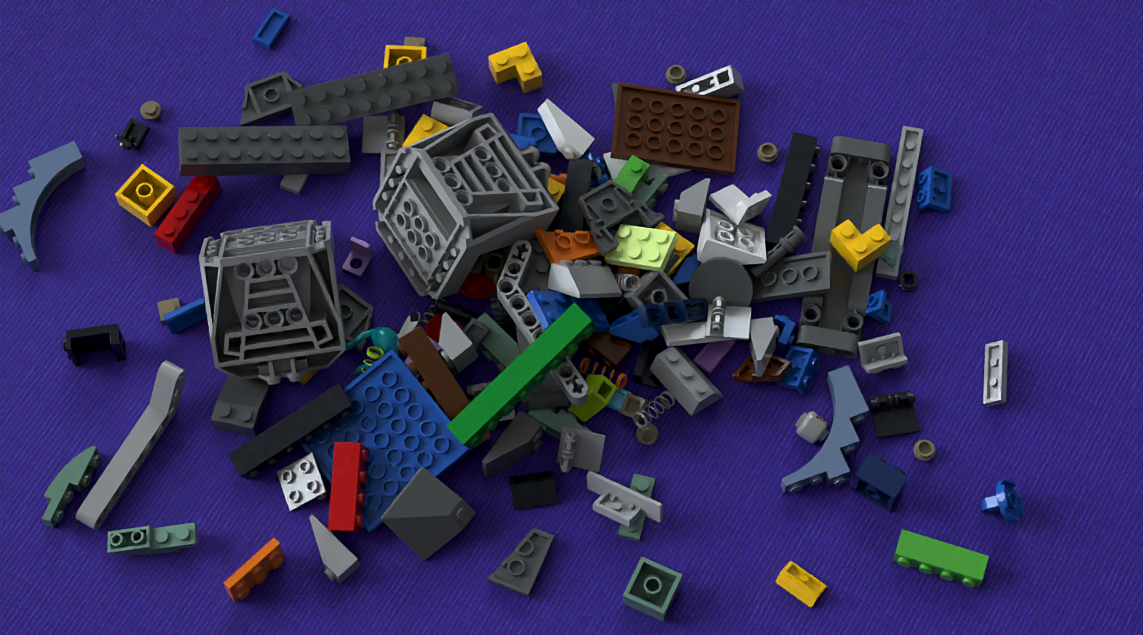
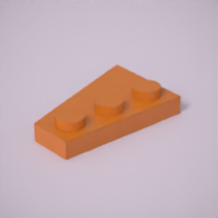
(567, 245)

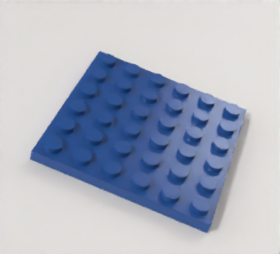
(399, 429)

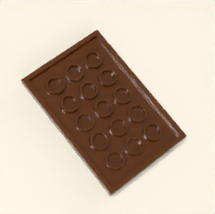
(676, 129)

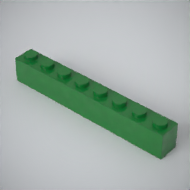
(521, 376)

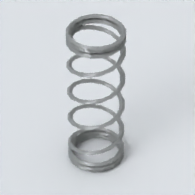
(625, 282)
(640, 412)

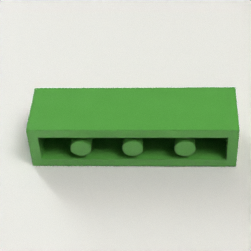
(940, 558)

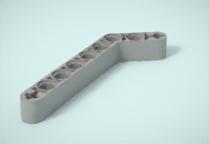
(527, 314)
(136, 446)

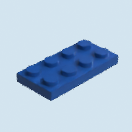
(552, 304)

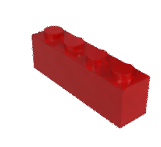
(187, 212)
(347, 488)

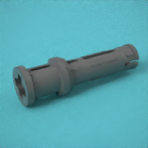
(784, 246)

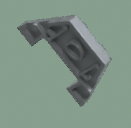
(609, 206)

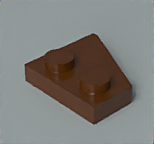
(774, 372)

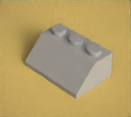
(583, 279)
(684, 380)

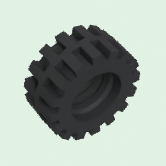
(501, 315)

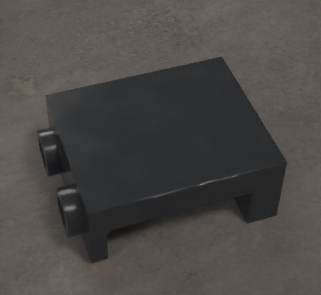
(94, 340)

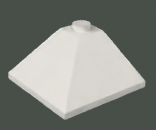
(726, 239)

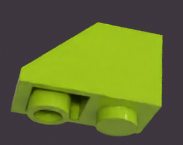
(599, 394)

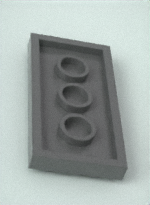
(794, 277)

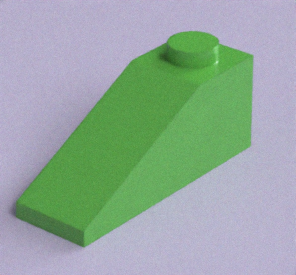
(633, 174)

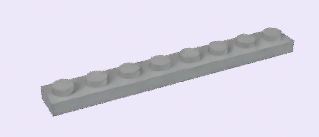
(901, 194)

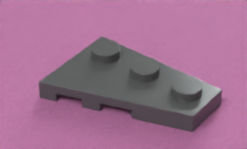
(524, 563)

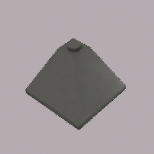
(427, 514)

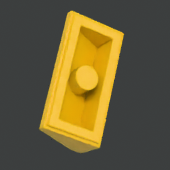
(800, 583)

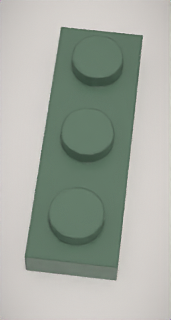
(644, 486)

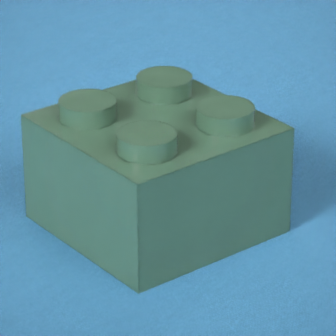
(652, 588)

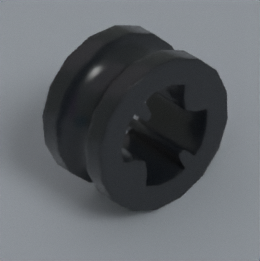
(908, 274)

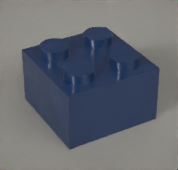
(879, 482)

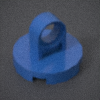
(1005, 501)

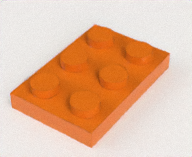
(254, 570)

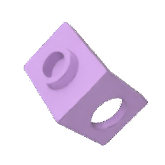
(360, 250)

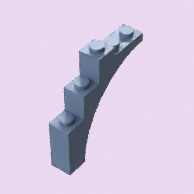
(46, 174)
(829, 462)

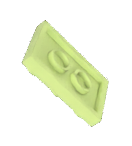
(642, 248)

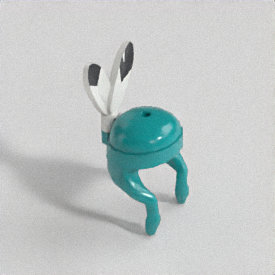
(384, 338)

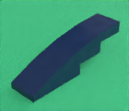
(673, 312)

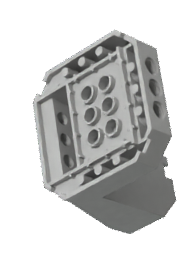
(460, 199)
(273, 300)

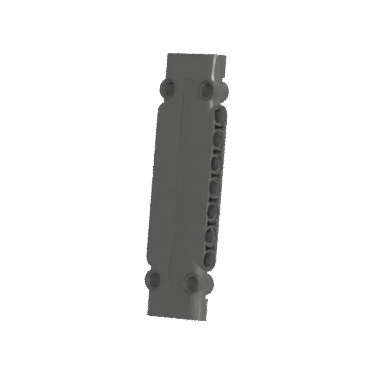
(856, 196)

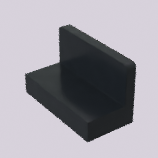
(642, 372)
(533, 490)

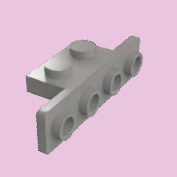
(621, 502)

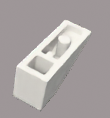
(566, 133)

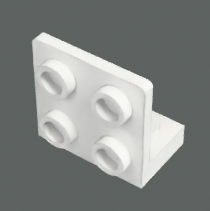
(737, 205)

